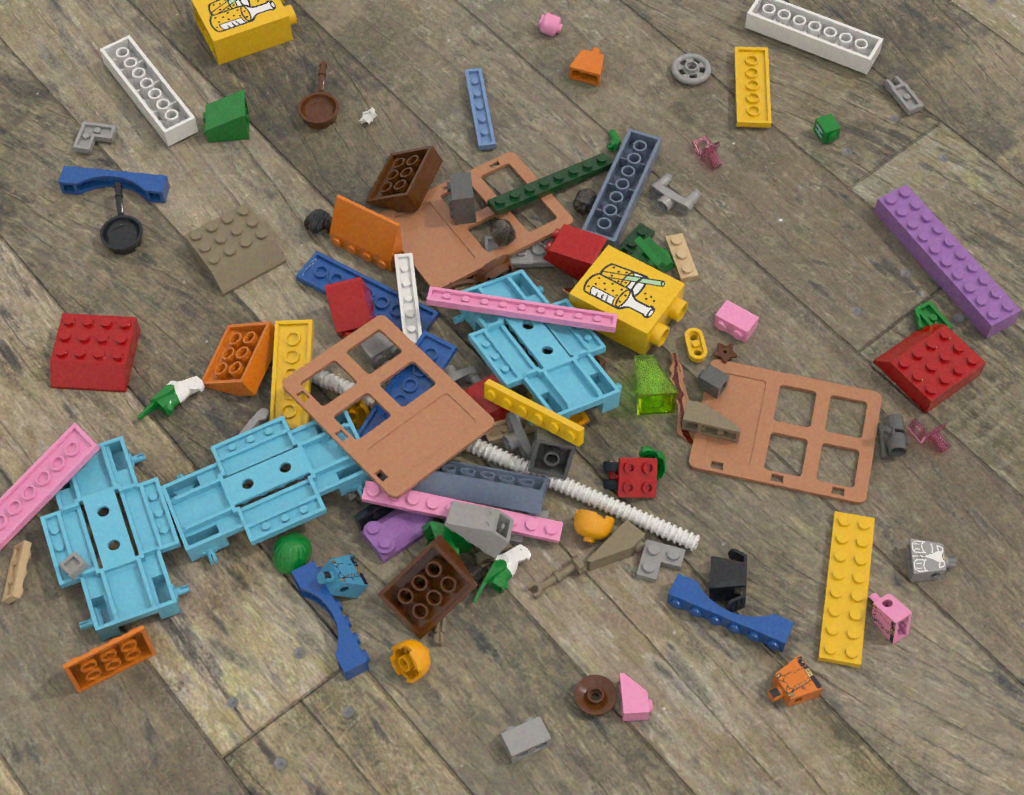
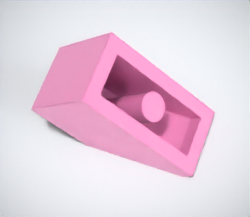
(633, 700)

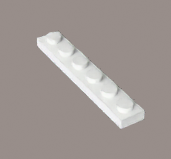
(408, 296)

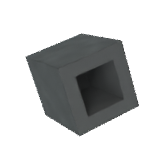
(713, 381)

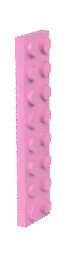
(44, 480)

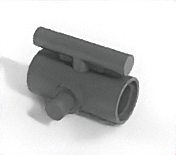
(893, 437)

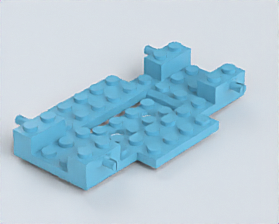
(568, 376)
(207, 498)
(127, 584)

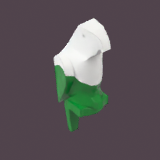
(173, 395)
(504, 569)

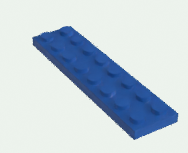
(324, 270)
(411, 381)

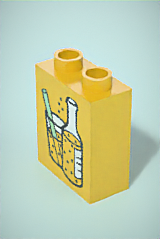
(243, 26)
(635, 292)

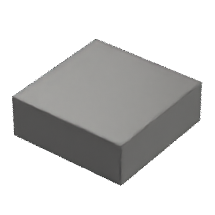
(73, 565)

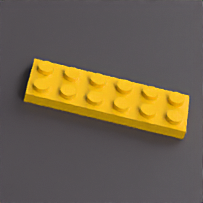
(752, 87)
(291, 351)

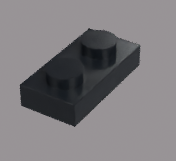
(371, 513)

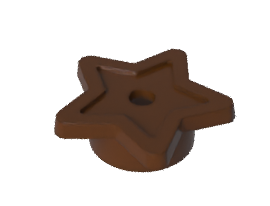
(725, 356)

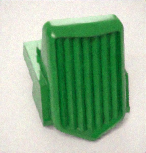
(653, 254)
(433, 529)

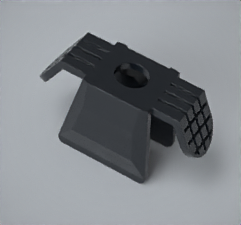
(726, 576)

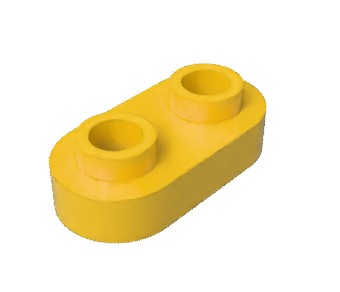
(697, 346)

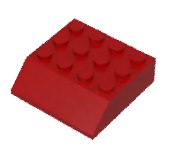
(94, 352)
(931, 365)

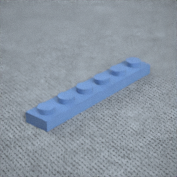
(480, 109)

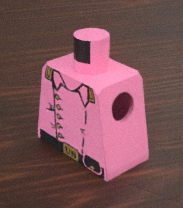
(890, 616)

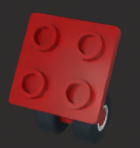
(632, 477)

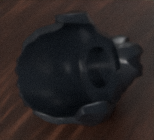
(318, 221)

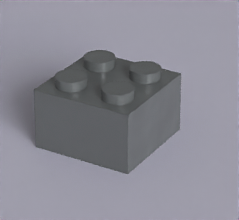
(461, 198)
(550, 454)

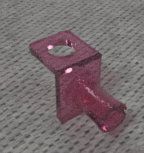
(709, 151)
(935, 435)

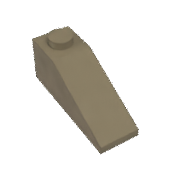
(705, 420)
(618, 546)

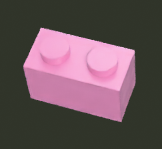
(736, 321)

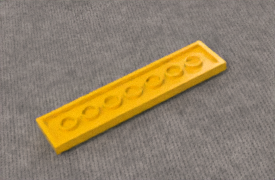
(846, 590)

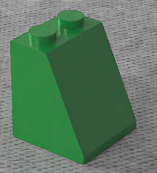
(227, 119)

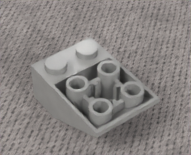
(480, 526)

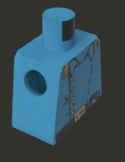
(343, 577)

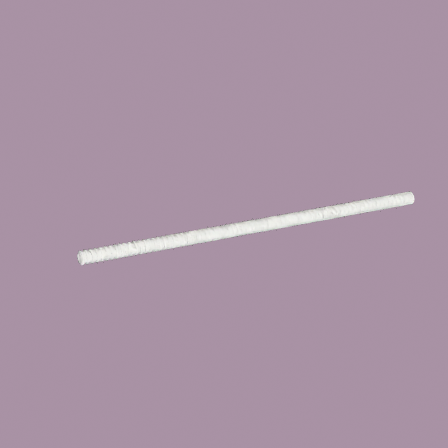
(575, 490)

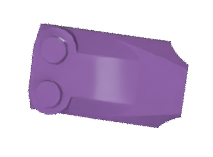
(394, 533)

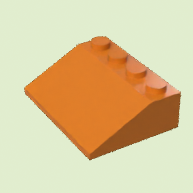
(365, 233)
(241, 359)
(109, 659)

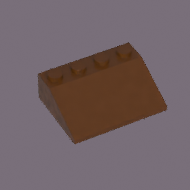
(405, 179)
(429, 587)

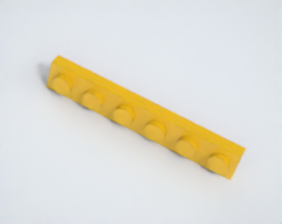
(534, 412)

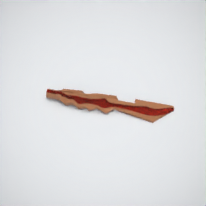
(677, 378)

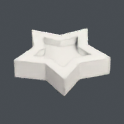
(368, 116)

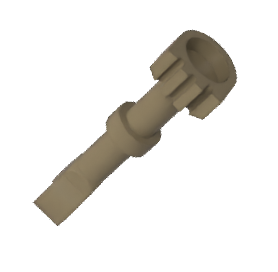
(576, 564)

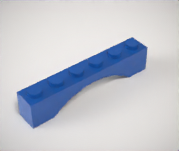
(80, 180)
(769, 629)
(349, 655)

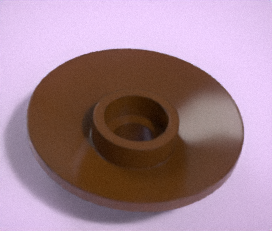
(598, 686)

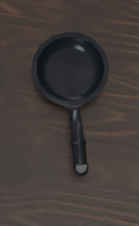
(123, 231)

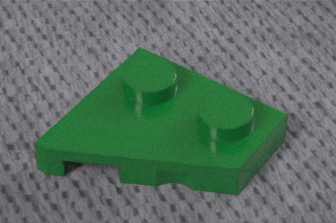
(928, 314)

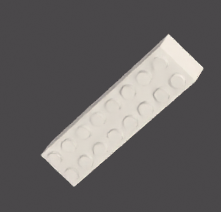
(814, 33)
(149, 90)

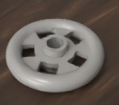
(691, 68)

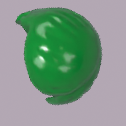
(291, 552)

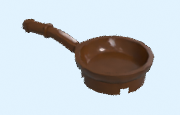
(320, 107)
(494, 269)

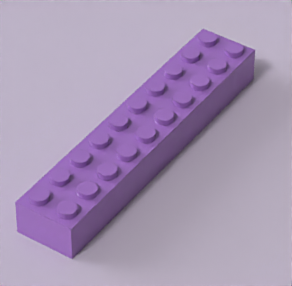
(947, 261)

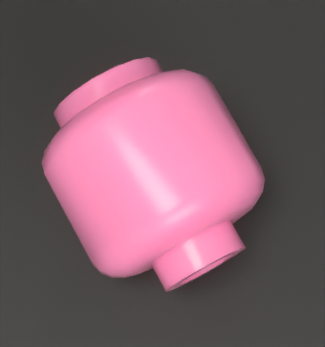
(550, 24)

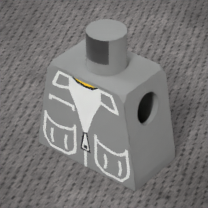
(927, 560)

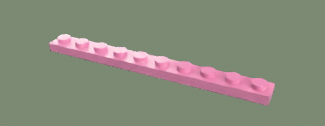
(522, 309)
(439, 506)

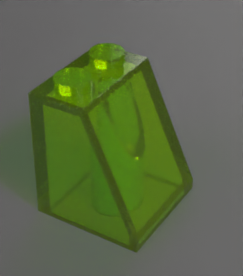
(652, 387)

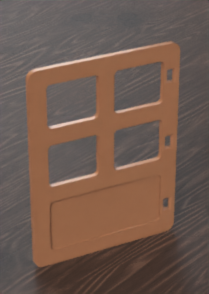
(450, 251)
(751, 406)
(414, 437)

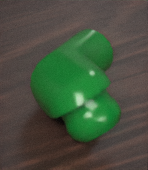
(614, 142)

